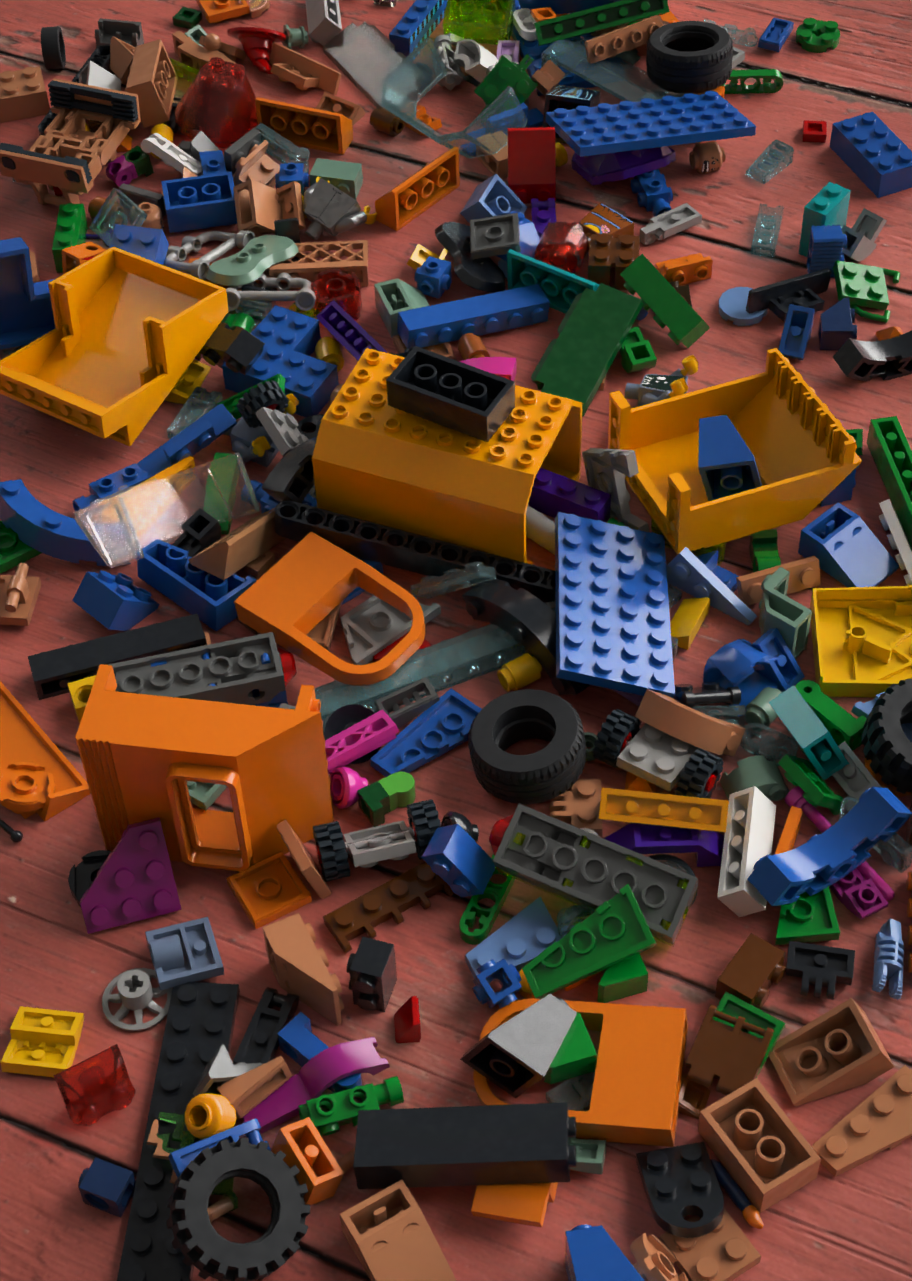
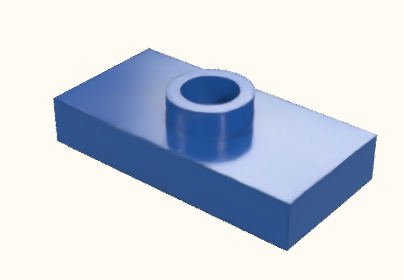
(776, 34)
(212, 162)

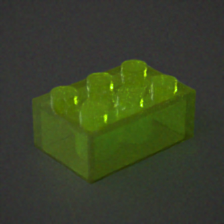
(480, 19)

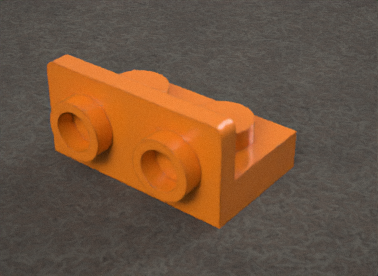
(686, 268)

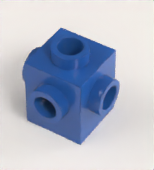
(292, 172)
(433, 277)
(503, 973)

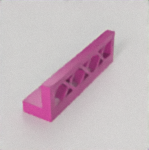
(359, 739)

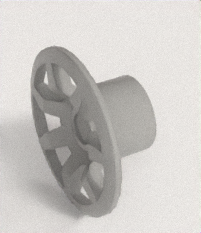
(135, 994)

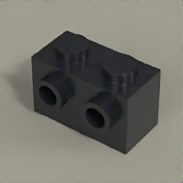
(372, 974)

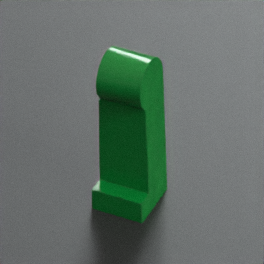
(836, 720)

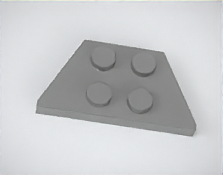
(377, 625)

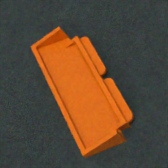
(25, 741)

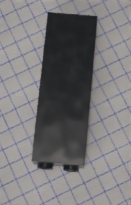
(465, 1145)

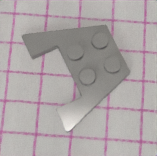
(606, 472)

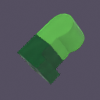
(386, 796)

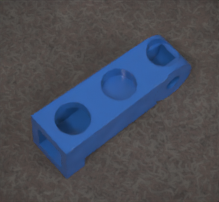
(301, 1045)

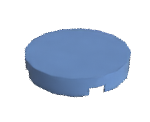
(733, 307)

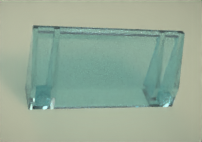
(610, 74)

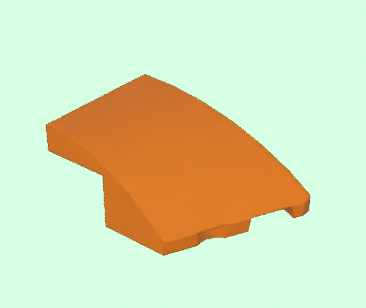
(514, 1202)

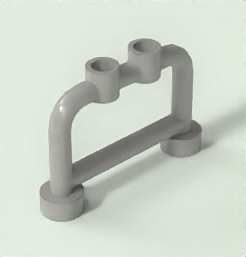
(200, 266)
(304, 298)

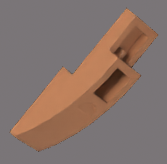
(193, 54)

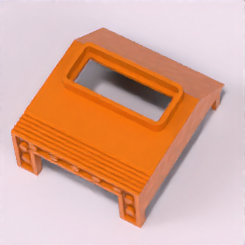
(148, 747)

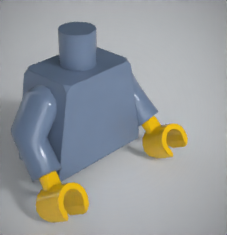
(255, 442)

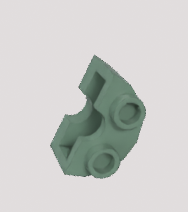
(759, 773)

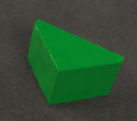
(623, 980)
(574, 1056)

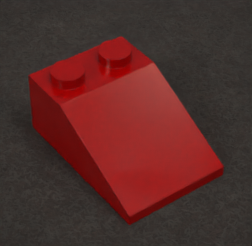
(532, 163)

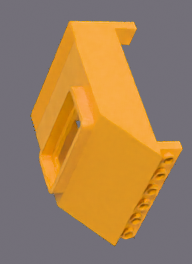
(783, 422)

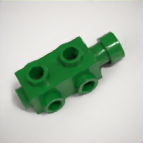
(343, 1108)

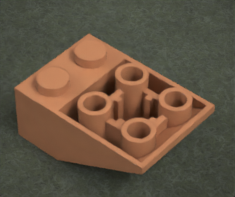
(302, 967)
(394, 1238)

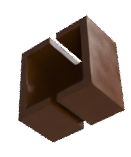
(611, 252)

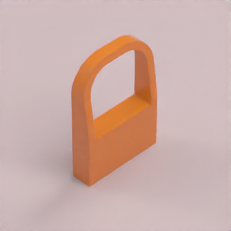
(307, 588)
(634, 1072)

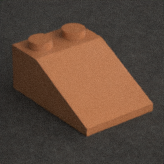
(830, 1055)

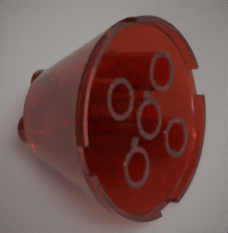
(218, 104)

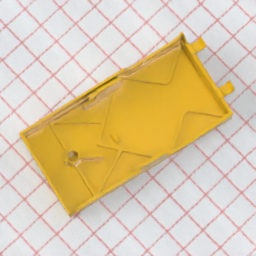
(861, 639)

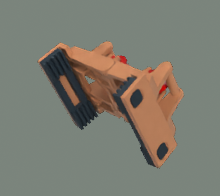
(67, 154)

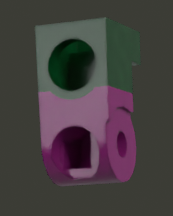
(129, 166)

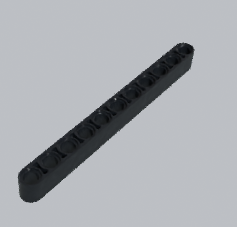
(404, 548)

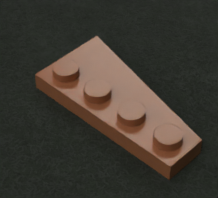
(871, 1127)

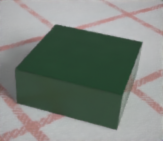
(187, 18)

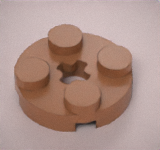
(654, 1260)

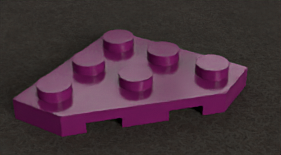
(133, 880)

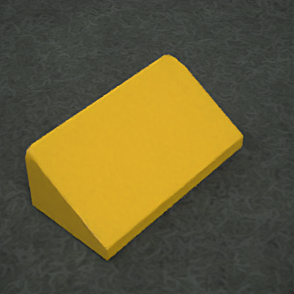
(689, 620)

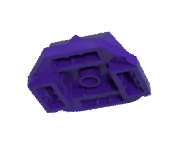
(621, 165)

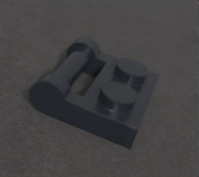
(707, 694)

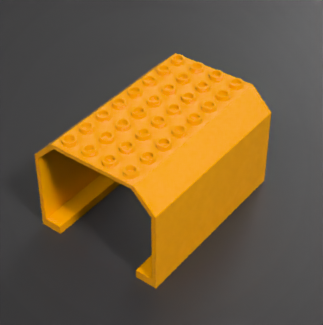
(433, 478)

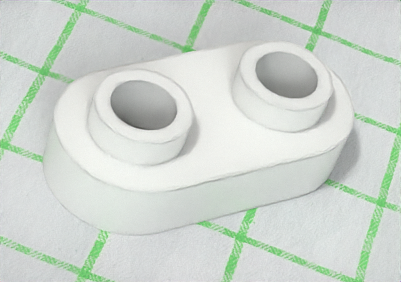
(524, 24)

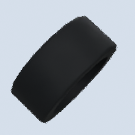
(53, 48)

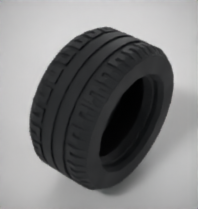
(689, 57)

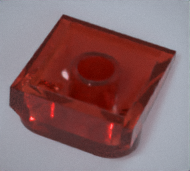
(95, 1087)

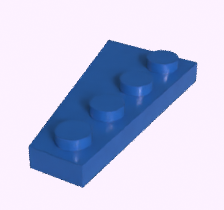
(428, 736)

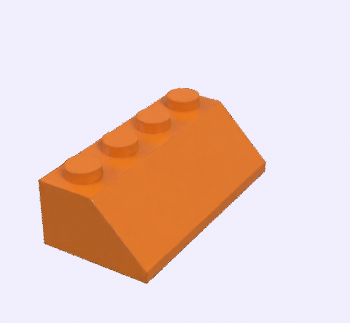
(306, 125)
(419, 191)

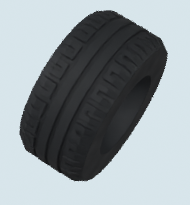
(531, 776)

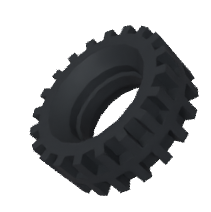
(199, 1239)

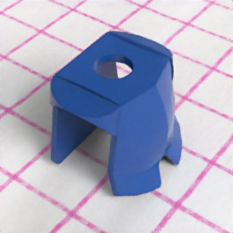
(734, 667)

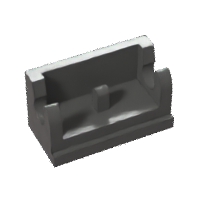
(126, 31)

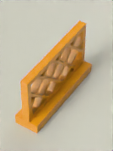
(663, 809)

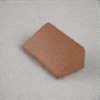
(338, 105)

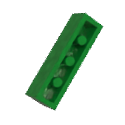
(665, 302)

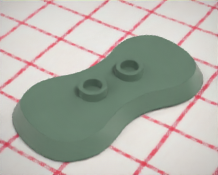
(252, 260)

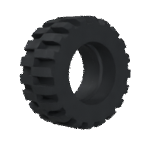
(885, 739)

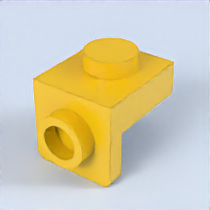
(420, 255)

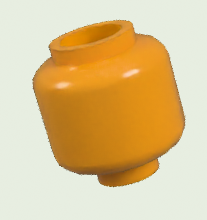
(209, 1115)

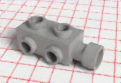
(454, 75)

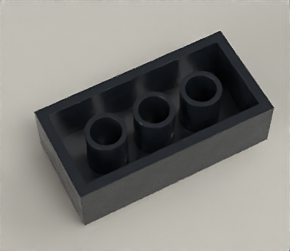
(451, 393)

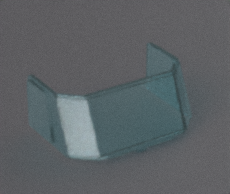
(419, 74)

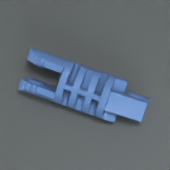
(889, 959)

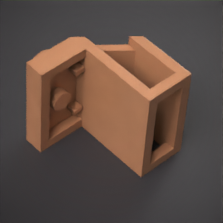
(263, 205)

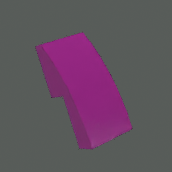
(859, 895)

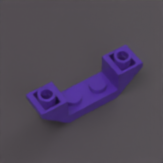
(667, 839)

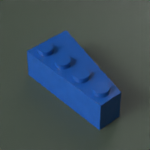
(191, 588)

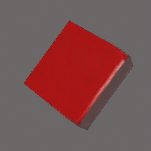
(408, 1022)

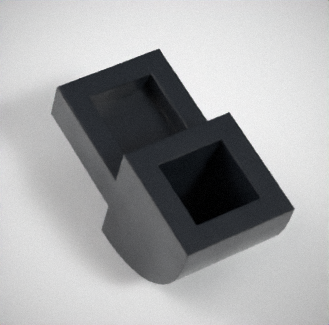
(199, 533)

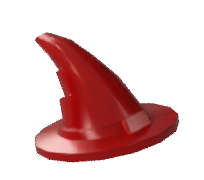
(257, 44)

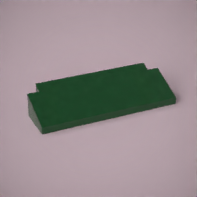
(586, 344)

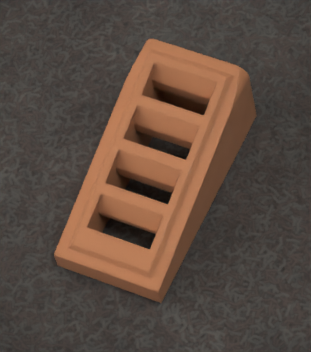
(255, 1085)

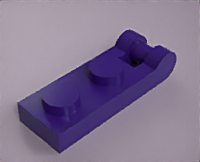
(542, 217)

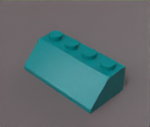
(556, 283)

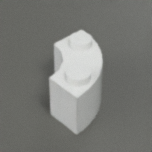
(474, 58)

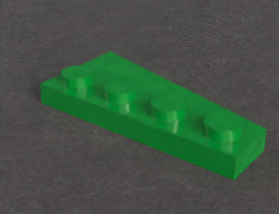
(602, 940)

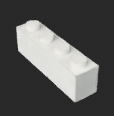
(745, 841)

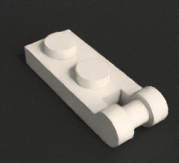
(170, 154)

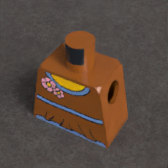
(606, 221)

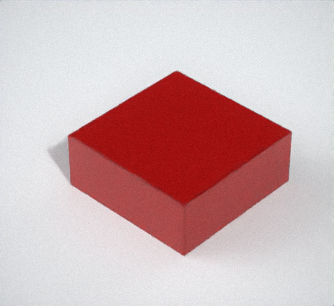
(814, 131)

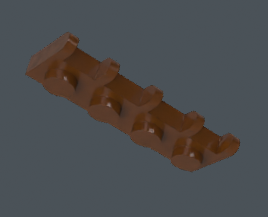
(384, 903)

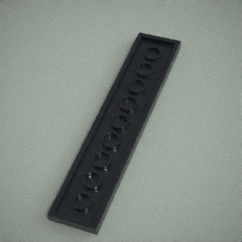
(196, 1025)

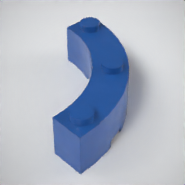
(43, 527)
(833, 853)

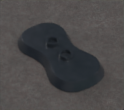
(476, 273)

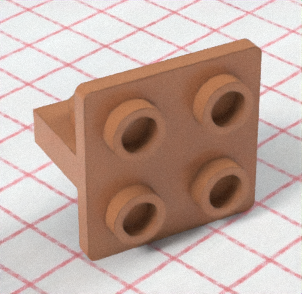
(256, 166)

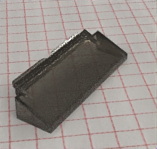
(364, 58)

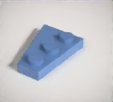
(517, 940)

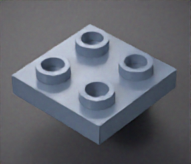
(184, 953)

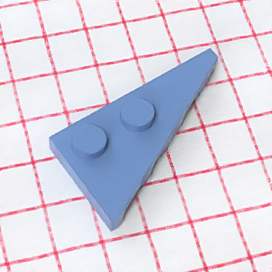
(699, 581)

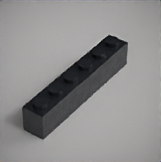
(74, 662)

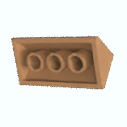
(239, 546)

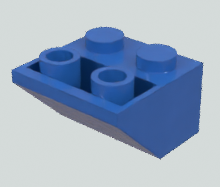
(114, 600)

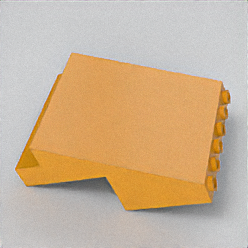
(116, 343)

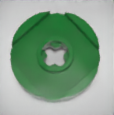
(818, 35)

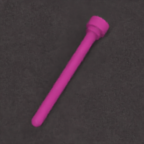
(796, 799)

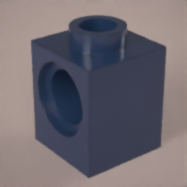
(107, 1187)

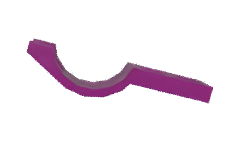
(315, 1078)

